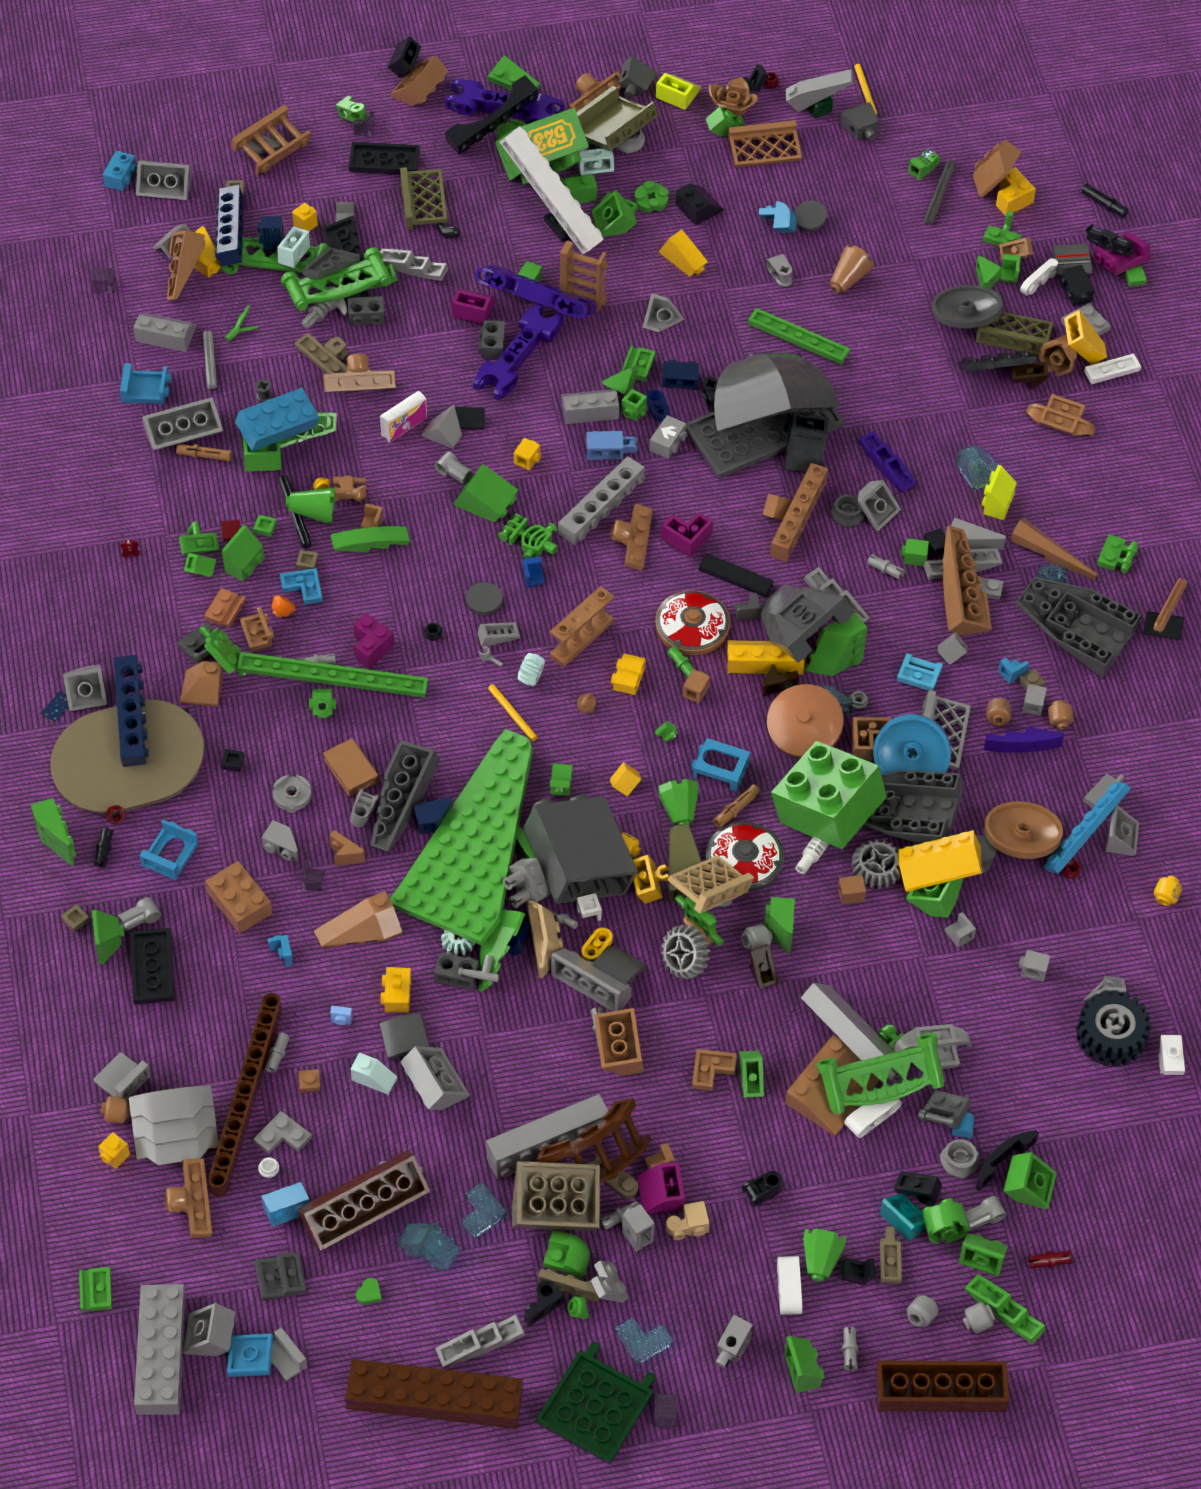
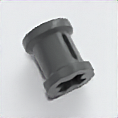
(261, 392)

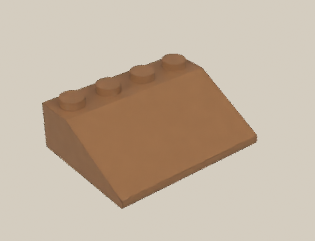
(809, 1094)

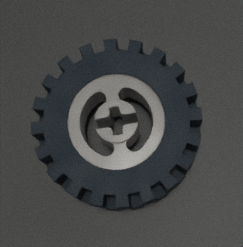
(1107, 1042)

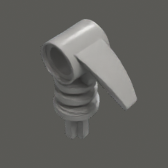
(319, 310)

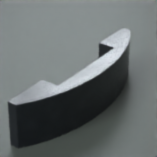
(1021, 1142)

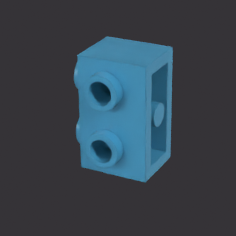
(119, 171)
(283, 1203)

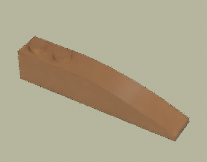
(964, 601)

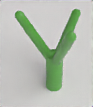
(237, 329)

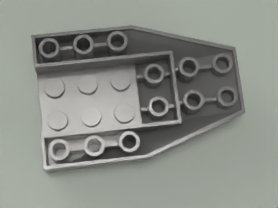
(797, 613)
(1080, 621)
(918, 805)

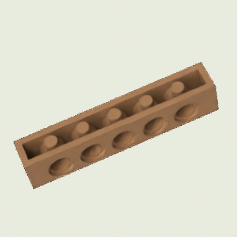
(799, 512)

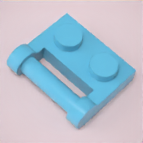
(919, 676)

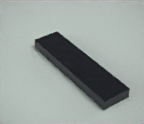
(736, 575)

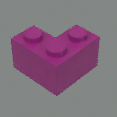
(687, 536)
(373, 639)

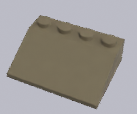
(556, 1196)

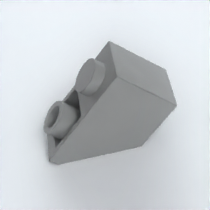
(279, 840)

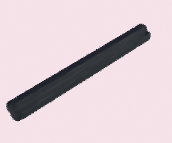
(297, 519)

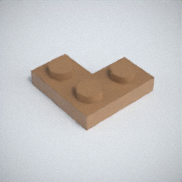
(711, 1062)

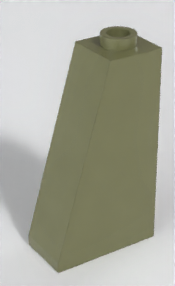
(681, 856)

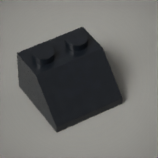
(697, 203)

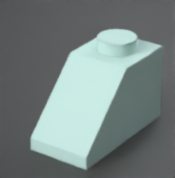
(372, 1074)

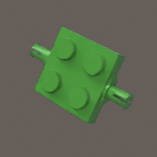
(222, 649)
(704, 920)

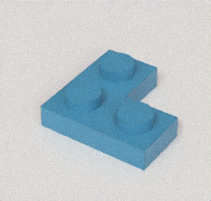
(303, 580)

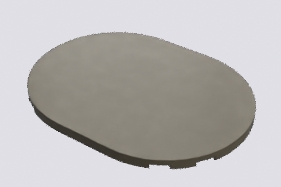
(90, 769)

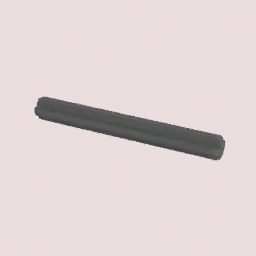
(939, 192)

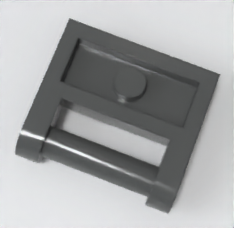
(194, 643)
(946, 1104)

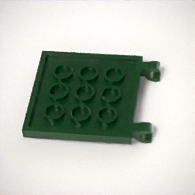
(595, 1405)

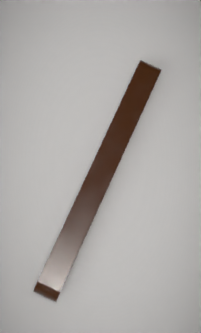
(247, 1101)

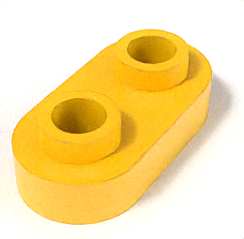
(595, 946)

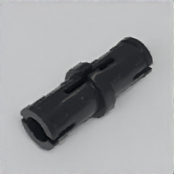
(103, 847)

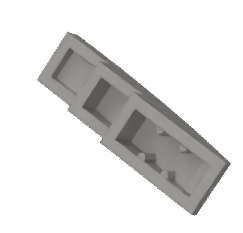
(418, 266)
(983, 558)
(819, 580)
(480, 1342)

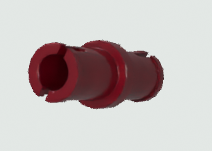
(1050, 1259)

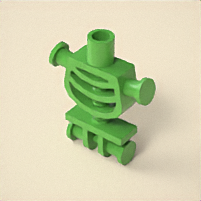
(535, 535)

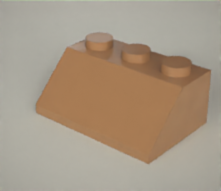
(420, 81)
(994, 166)
(619, 1042)

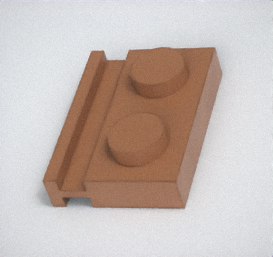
(224, 608)

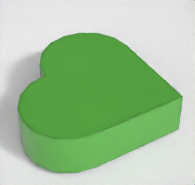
(369, 1292)

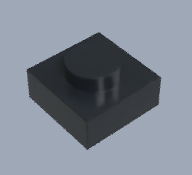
(233, 760)

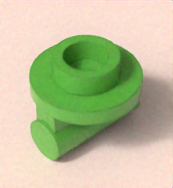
(667, 731)
(578, 1308)

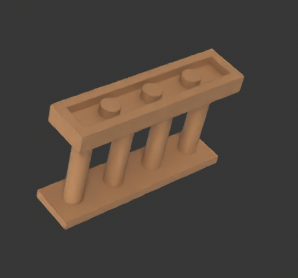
(267, 125)
(567, 277)
(581, 626)

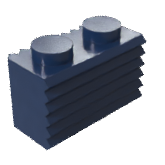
(270, 232)
(680, 374)

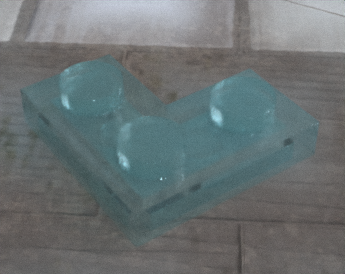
(487, 1211)
(642, 1345)

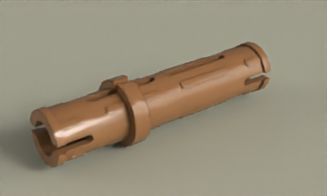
(204, 452)
(730, 811)

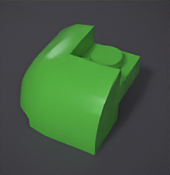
(567, 1254)

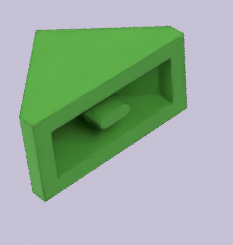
(987, 272)
(623, 380)

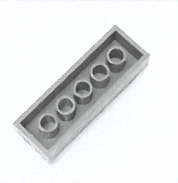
(529, 1139)
(160, 1349)

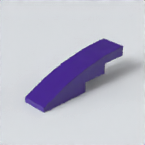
(887, 462)
(1019, 742)

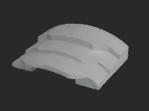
(174, 1124)

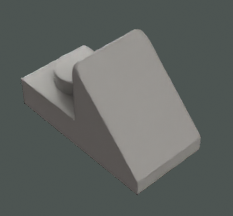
(344, 210)

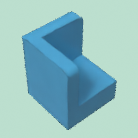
(1012, 670)

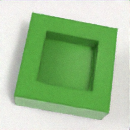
(264, 526)

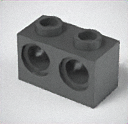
(366, 311)
(492, 339)
(450, 976)

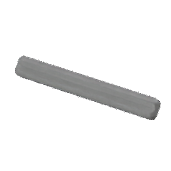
(209, 360)

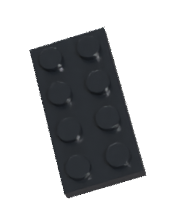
(383, 157)
(1003, 360)
(152, 966)

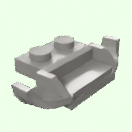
(948, 1038)

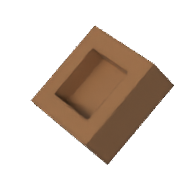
(309, 1080)

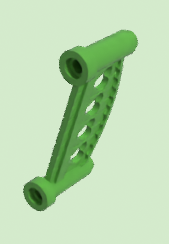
(260, 260)
(372, 265)
(923, 1056)

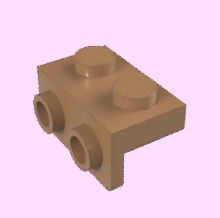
(256, 631)

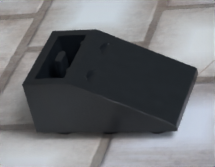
(805, 441)

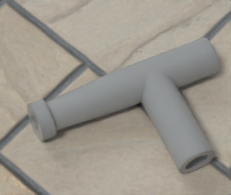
(484, 974)

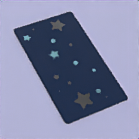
(56, 707)

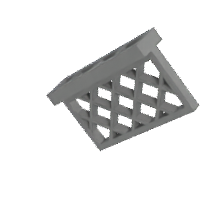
(929, 709)

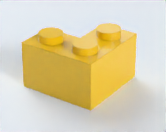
(1015, 192)

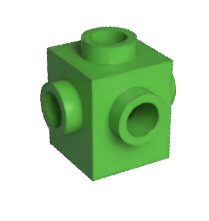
(634, 405)
(322, 696)

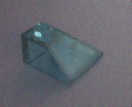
(976, 466)

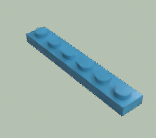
(1086, 828)

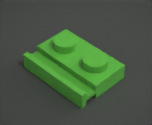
(643, 358)
(95, 1289)

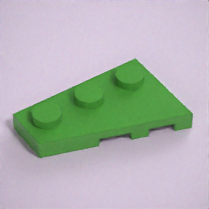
(507, 73)

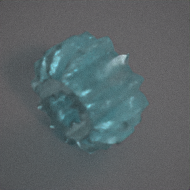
(1053, 573)

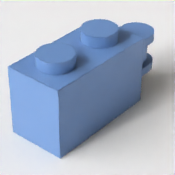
(609, 445)

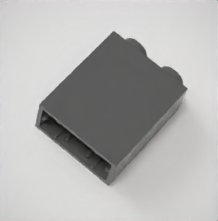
(579, 848)

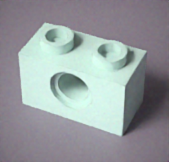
(596, 161)
(293, 247)

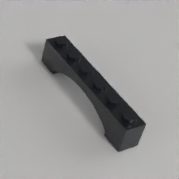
(463, 136)

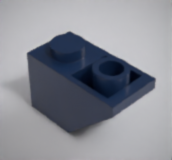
(431, 814)

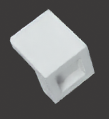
(589, 906)

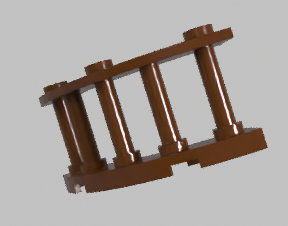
(593, 1136)

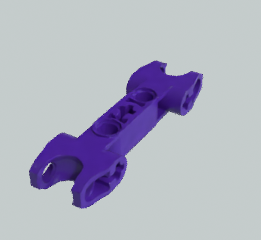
(474, 98)
(536, 291)
(503, 371)

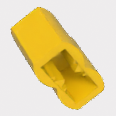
(628, 674)

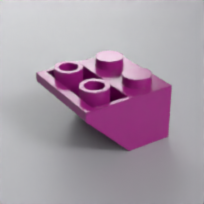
(472, 305)
(661, 1188)

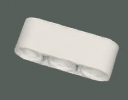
(870, 1116)
(789, 1285)

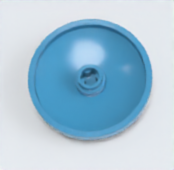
(912, 744)

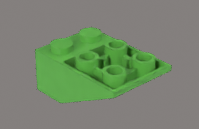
(53, 829)

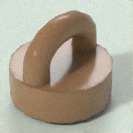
(586, 703)

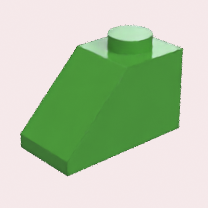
(751, 1073)

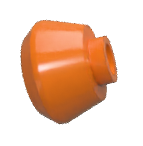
(282, 606)

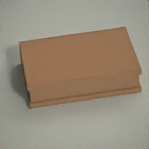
(351, 767)

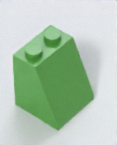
(487, 495)

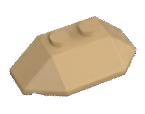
(544, 935)

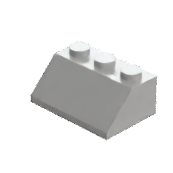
(163, 179)
(163, 331)
(590, 406)
(434, 1077)

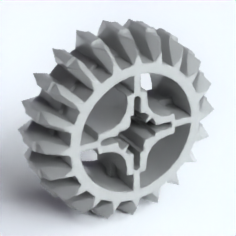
(874, 869)
(681, 963)

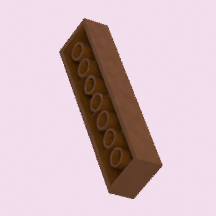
(434, 1393)

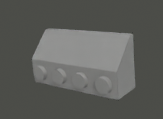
(182, 424)
(589, 980)

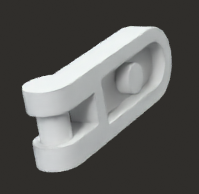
(1039, 277)

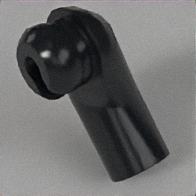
(448, 232)

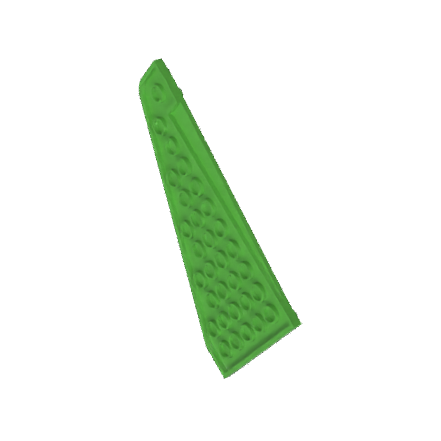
(464, 863)

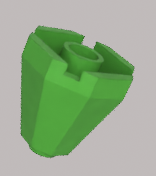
(679, 800)
(822, 1252)

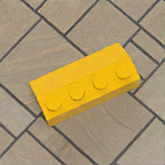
(758, 658)
(940, 861)

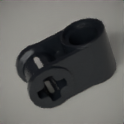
(708, 392)
(759, 1189)

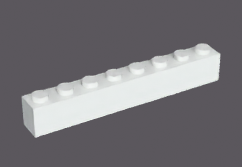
(551, 190)

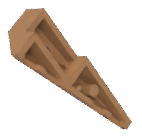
(1033, 538)

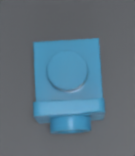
(281, 944)

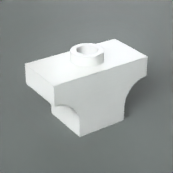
(1171, 1055)

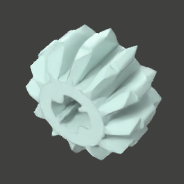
(531, 669)
(456, 944)

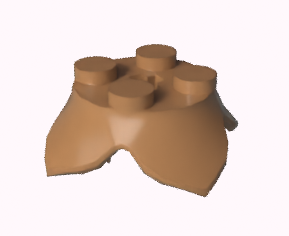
(733, 97)

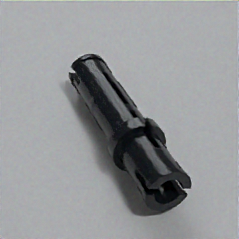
(1110, 203)

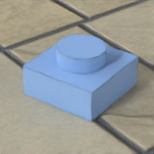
(341, 1015)

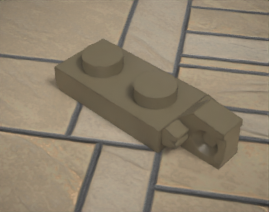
(890, 1258)

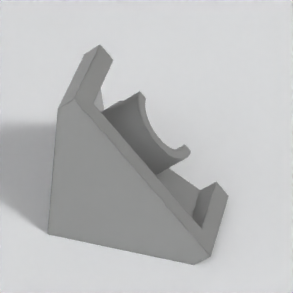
(661, 314)
(444, 428)
(1108, 984)

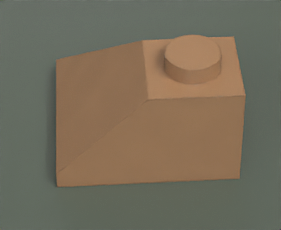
(203, 684)

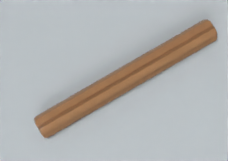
(1170, 605)

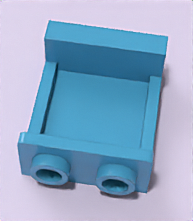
(144, 386)

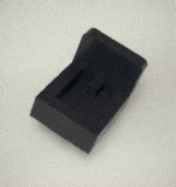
(757, 78)
(858, 1271)

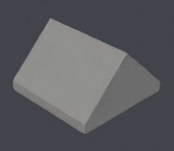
(1122, 833)

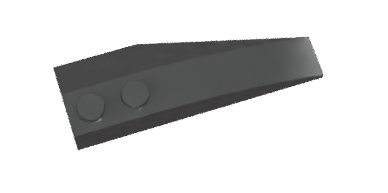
(404, 787)

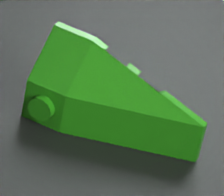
(325, 425)
(497, 943)

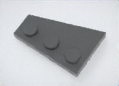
(329, 262)

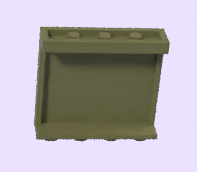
(613, 119)

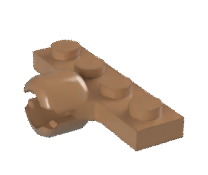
(592, 88)
(358, 377)
(634, 536)
(192, 1198)

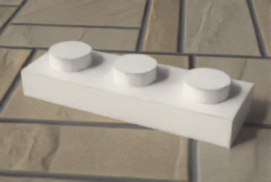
(1112, 368)

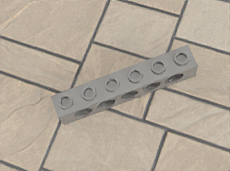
(601, 500)

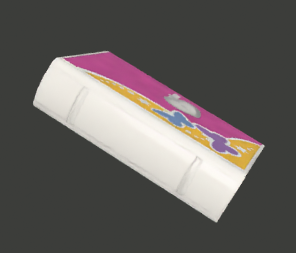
(403, 416)

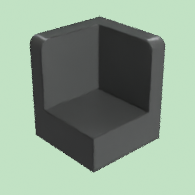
(748, 610)

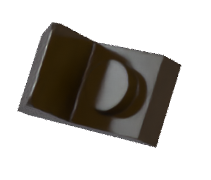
(1033, 373)
(777, 683)
(762, 966)

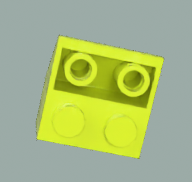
(676, 90)
(999, 493)

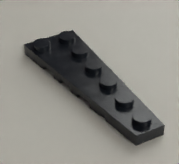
(344, 236)

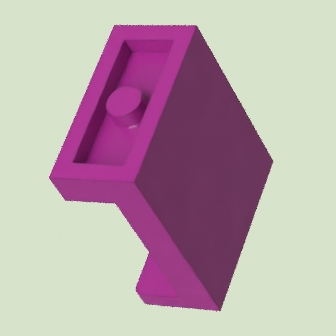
(1118, 263)

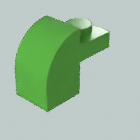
(561, 779)

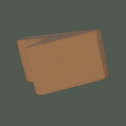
(1019, 247)
(346, 850)

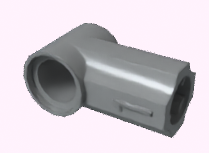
(449, 465)
(144, 911)
(988, 1211)

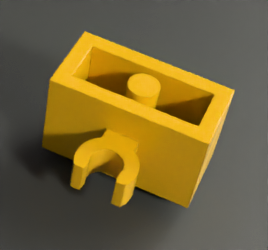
(648, 879)
(397, 989)

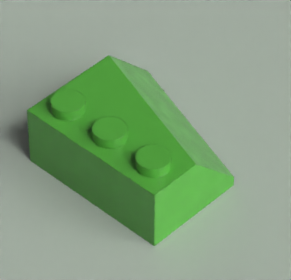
(838, 647)

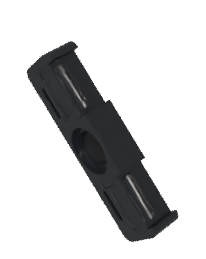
(1101, 238)

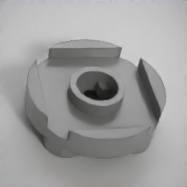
(294, 802)

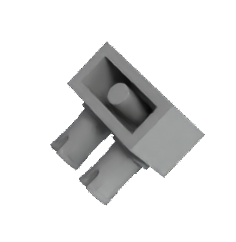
(529, 882)

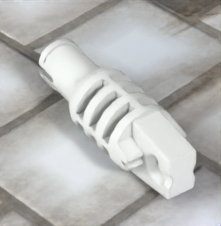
(811, 854)

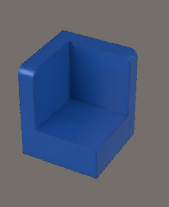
(533, 571)

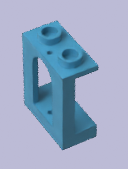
(734, 778)
(170, 830)

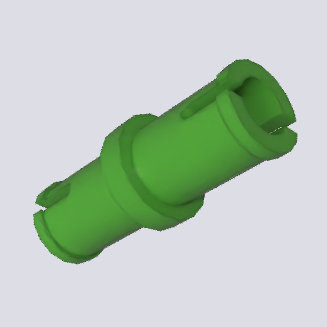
(681, 661)

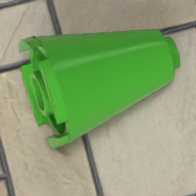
(313, 504)

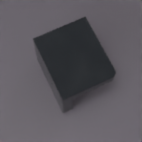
(936, 540)

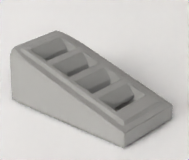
(487, 637)

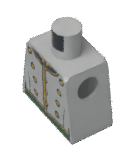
(738, 1335)

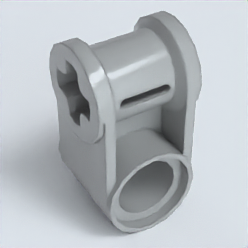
(780, 270)
(363, 805)

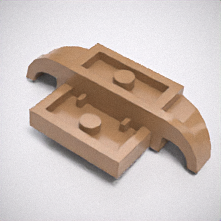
(1062, 416)

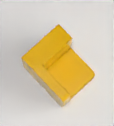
(625, 779)

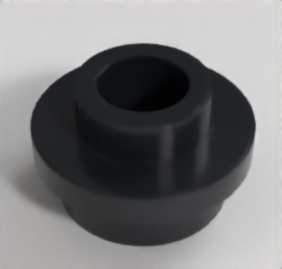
(433, 627)

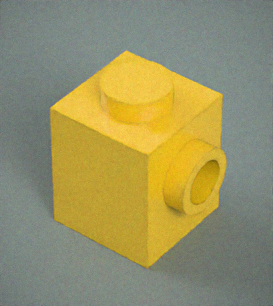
(305, 217)
(527, 454)
(114, 1150)

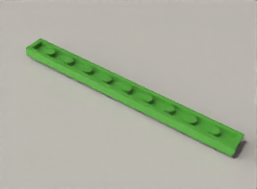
(332, 674)

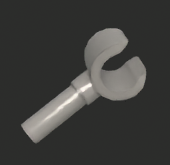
(487, 656)

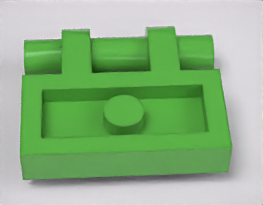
(1112, 551)

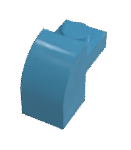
(783, 217)

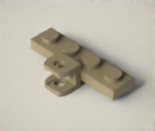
(327, 357)

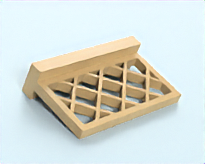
(720, 892)

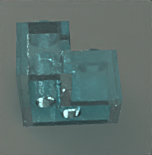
(429, 1243)

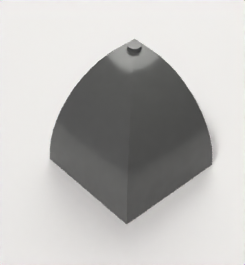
(769, 386)

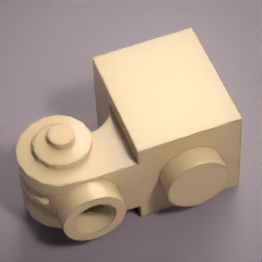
(694, 1222)

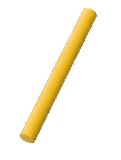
(864, 86)
(512, 712)

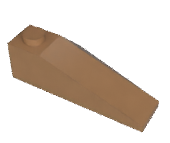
(185, 251)
(364, 922)

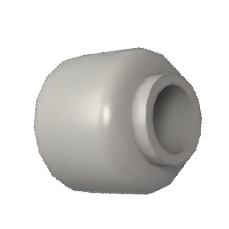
(756, 936)
(922, 1311)
(979, 1317)

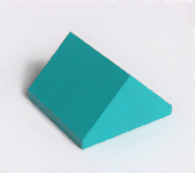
(903, 1216)

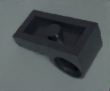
(924, 1187)
(545, 1304)

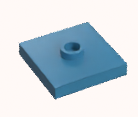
(250, 1355)

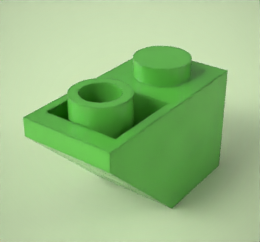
(721, 120)

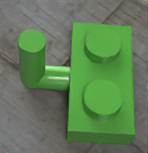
(998, 236)
(198, 543)

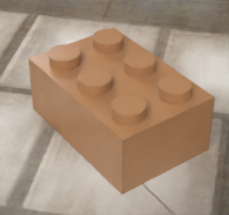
(238, 897)

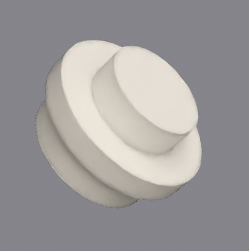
(268, 1167)

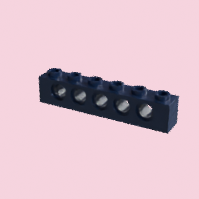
(230, 225)
(129, 754)

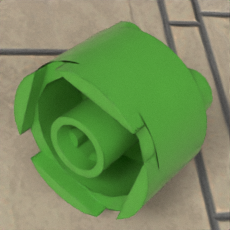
(946, 1221)

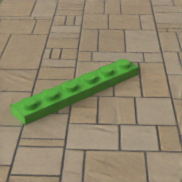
(798, 336)

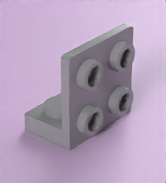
(122, 1076)

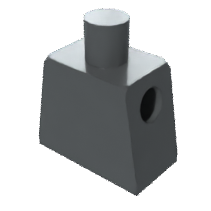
(636, 77)
(861, 122)

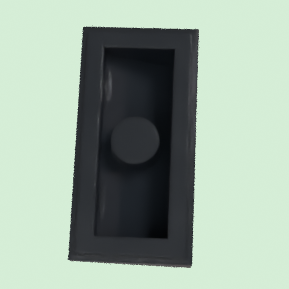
(471, 417)
(1172, 629)

